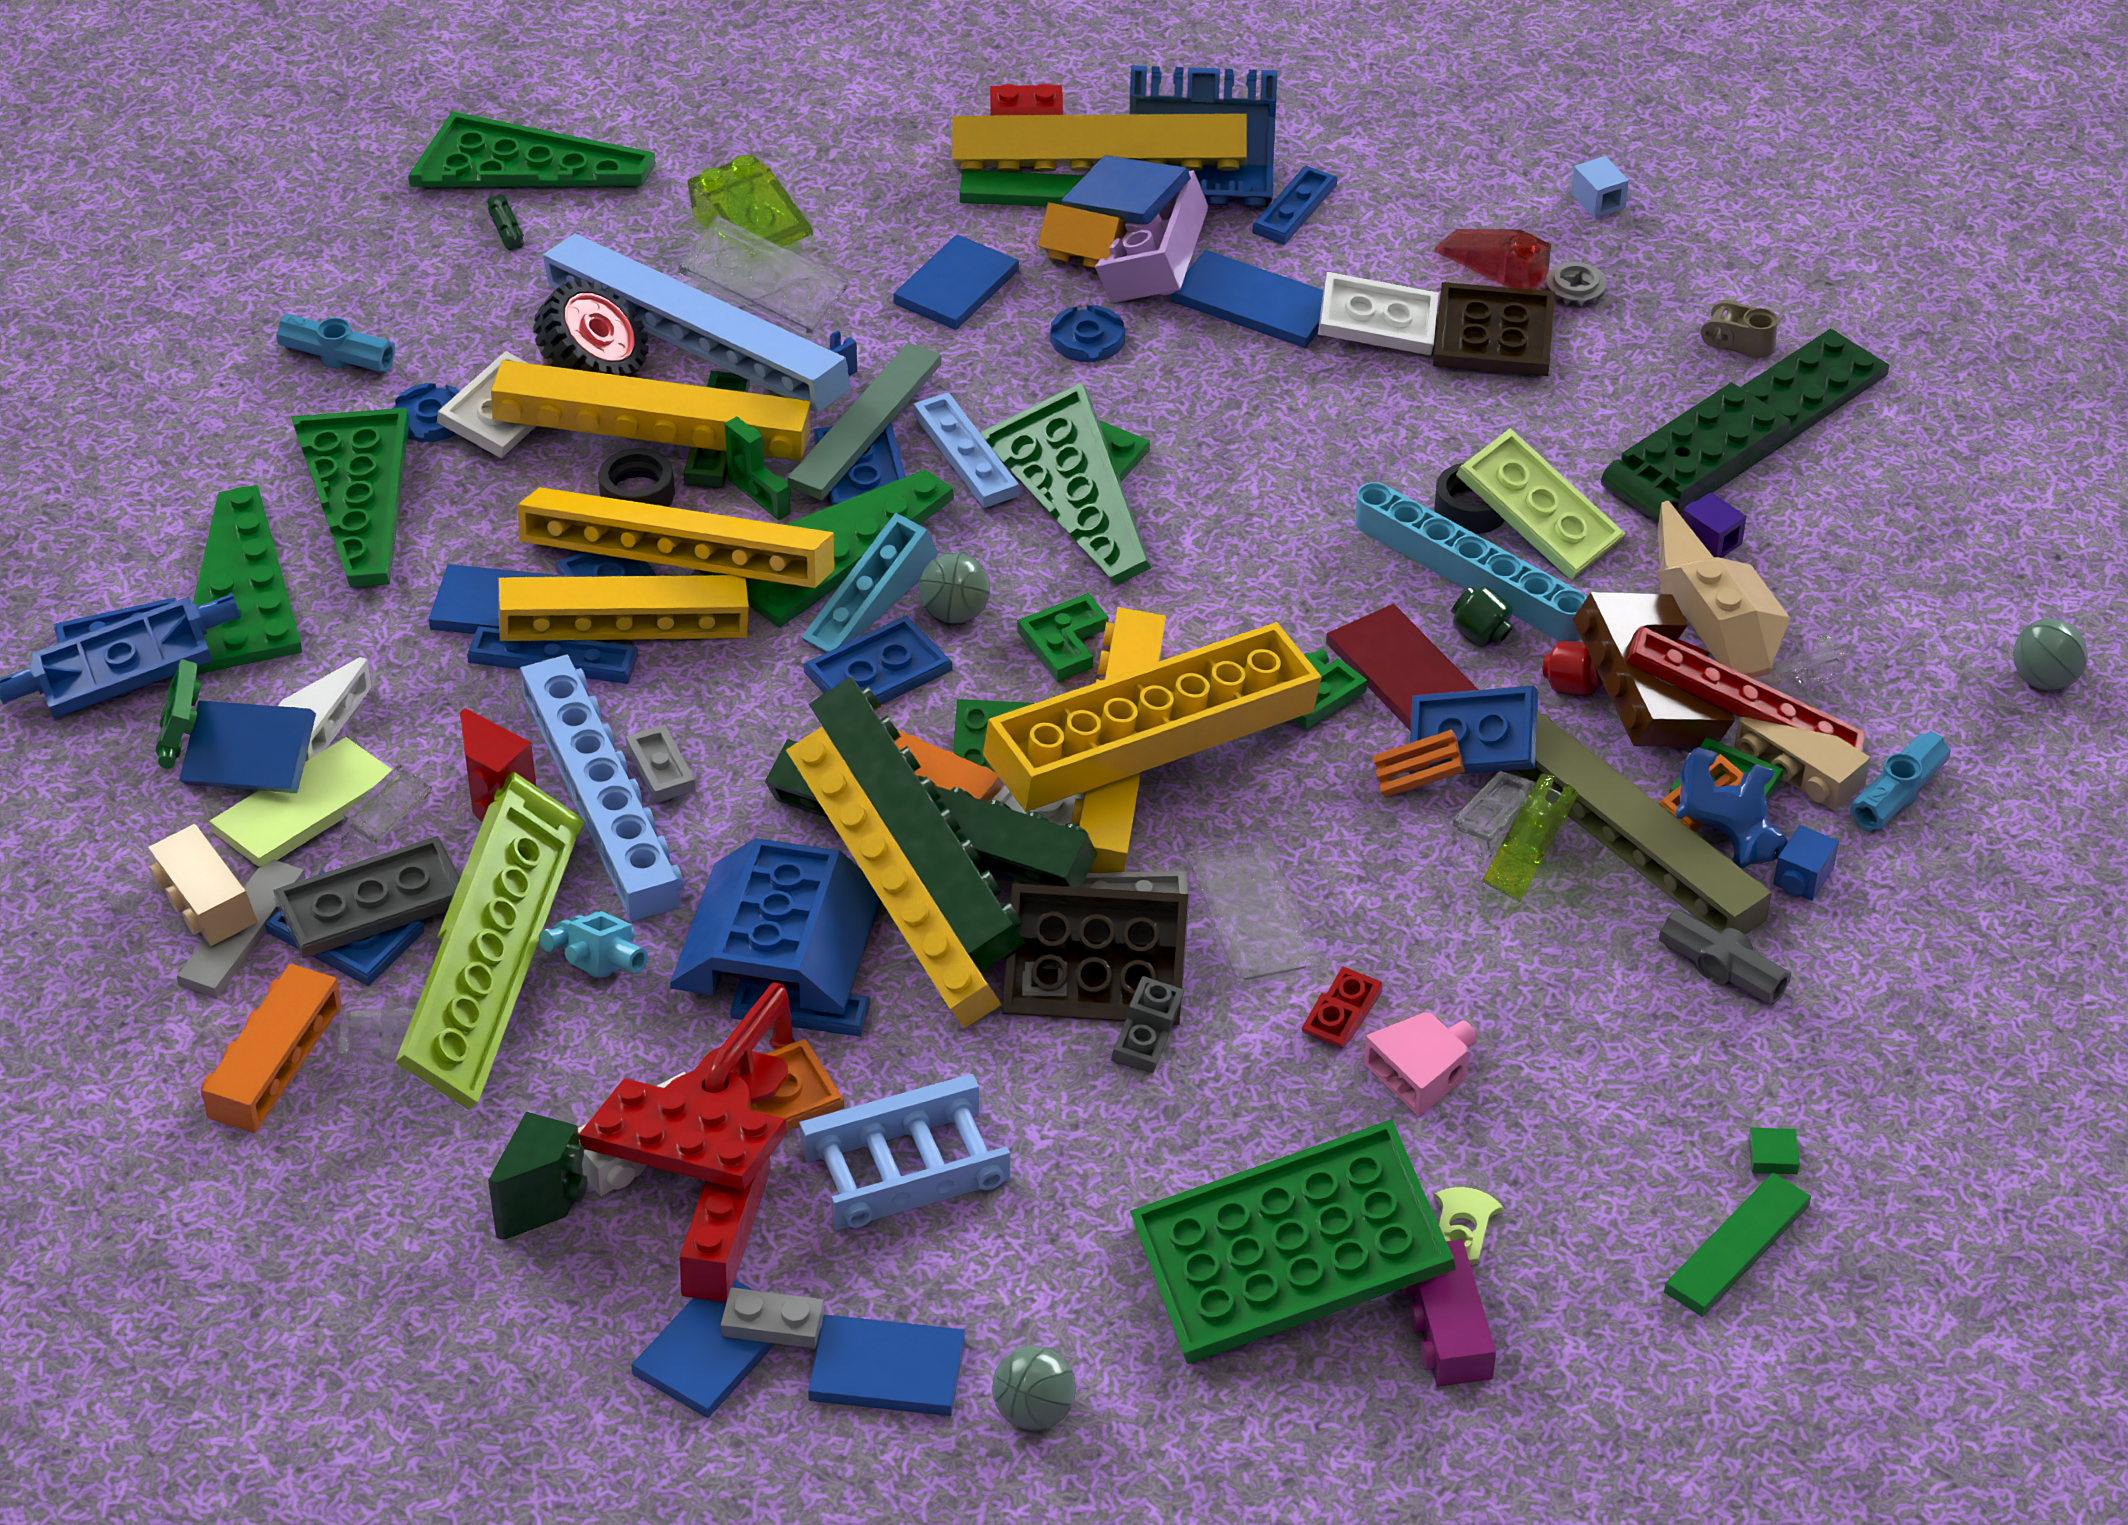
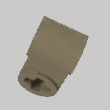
(1744, 329)

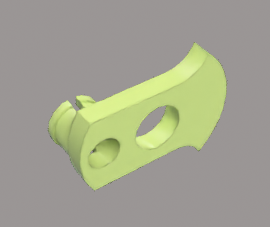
(1468, 1204)

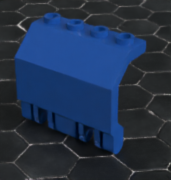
(1250, 181)

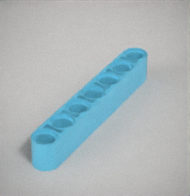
(1468, 559)

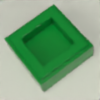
(1774, 1150)

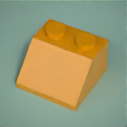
(1079, 234)

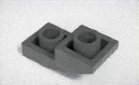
(1147, 1025)

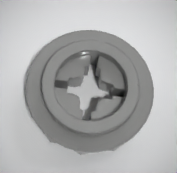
(1566, 275)

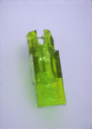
(1530, 838)

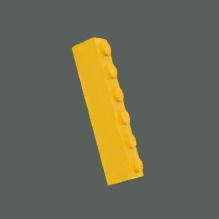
(622, 607)

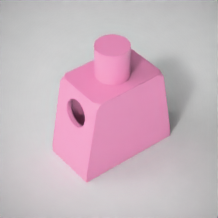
(1420, 1058)

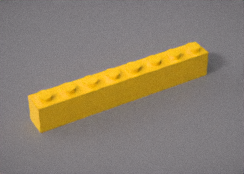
(1085, 139)
(645, 408)
(676, 537)
(1110, 809)
(893, 878)

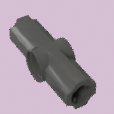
(1725, 956)

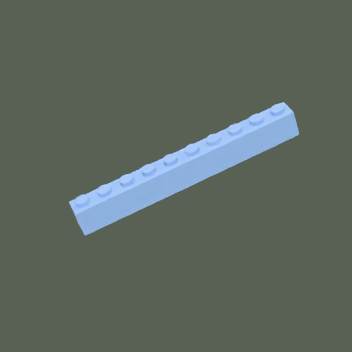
(706, 324)

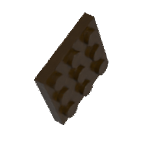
(1494, 329)

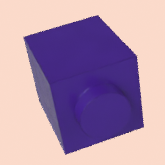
(1715, 524)

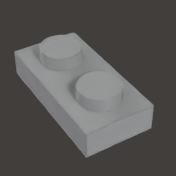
(660, 763)
(772, 1318)

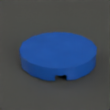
(1096, 341)
(423, 421)

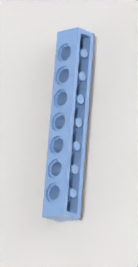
(600, 788)

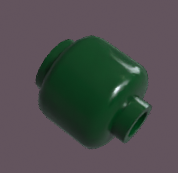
(1482, 616)

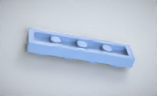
(966, 450)

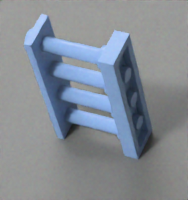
(897, 1116)

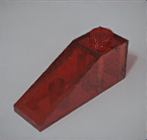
(1500, 254)

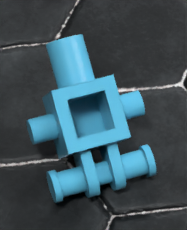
(596, 944)

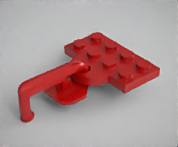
(705, 1117)

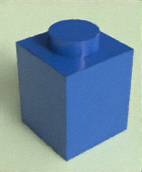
(1805, 863)

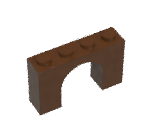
(1648, 707)

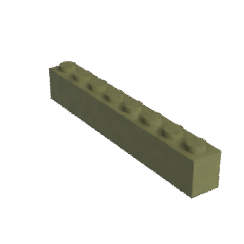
(1648, 835)

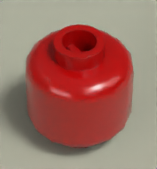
(1571, 669)

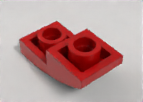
(1343, 1008)

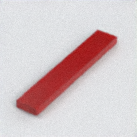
(1731, 688)

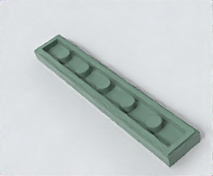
(864, 421)

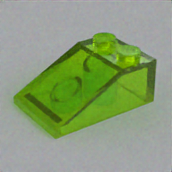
(749, 197)

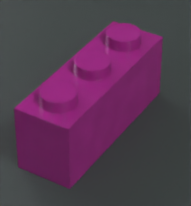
(1453, 1324)

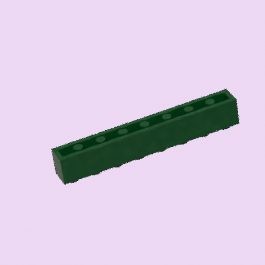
(917, 824)
(1005, 839)

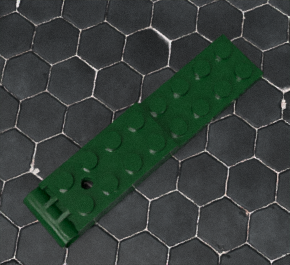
(1741, 425)

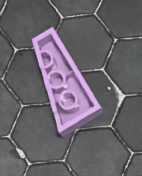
(1155, 254)

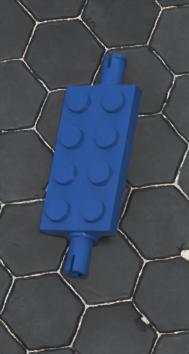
(120, 656)

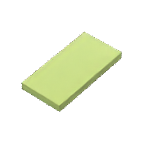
(1540, 504)
(278, 822)

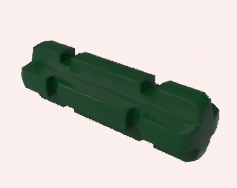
(505, 222)

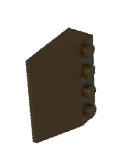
(1107, 943)

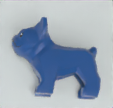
(1731, 809)

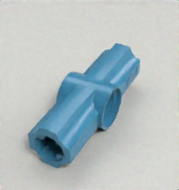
(335, 343)
(1900, 781)

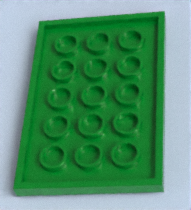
(1291, 1241)

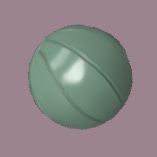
(954, 588)
(2050, 654)
(1034, 1387)

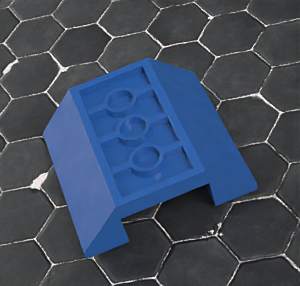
(781, 917)

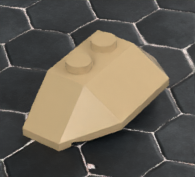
(1729, 612)

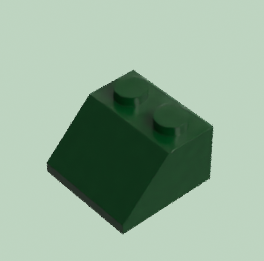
(537, 1176)

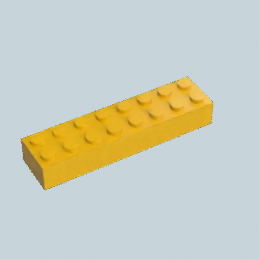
(1150, 716)

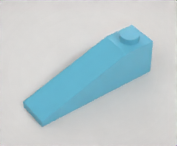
(874, 584)

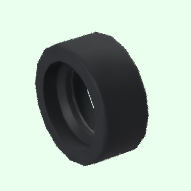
(633, 464)
(1474, 518)

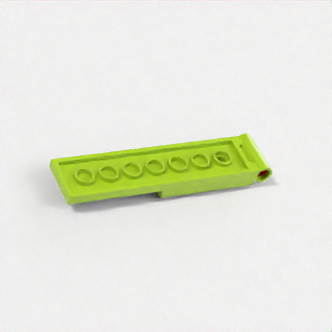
(489, 939)

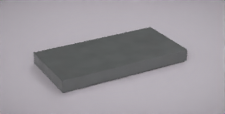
(368, 896)

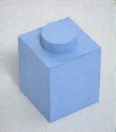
(1599, 186)

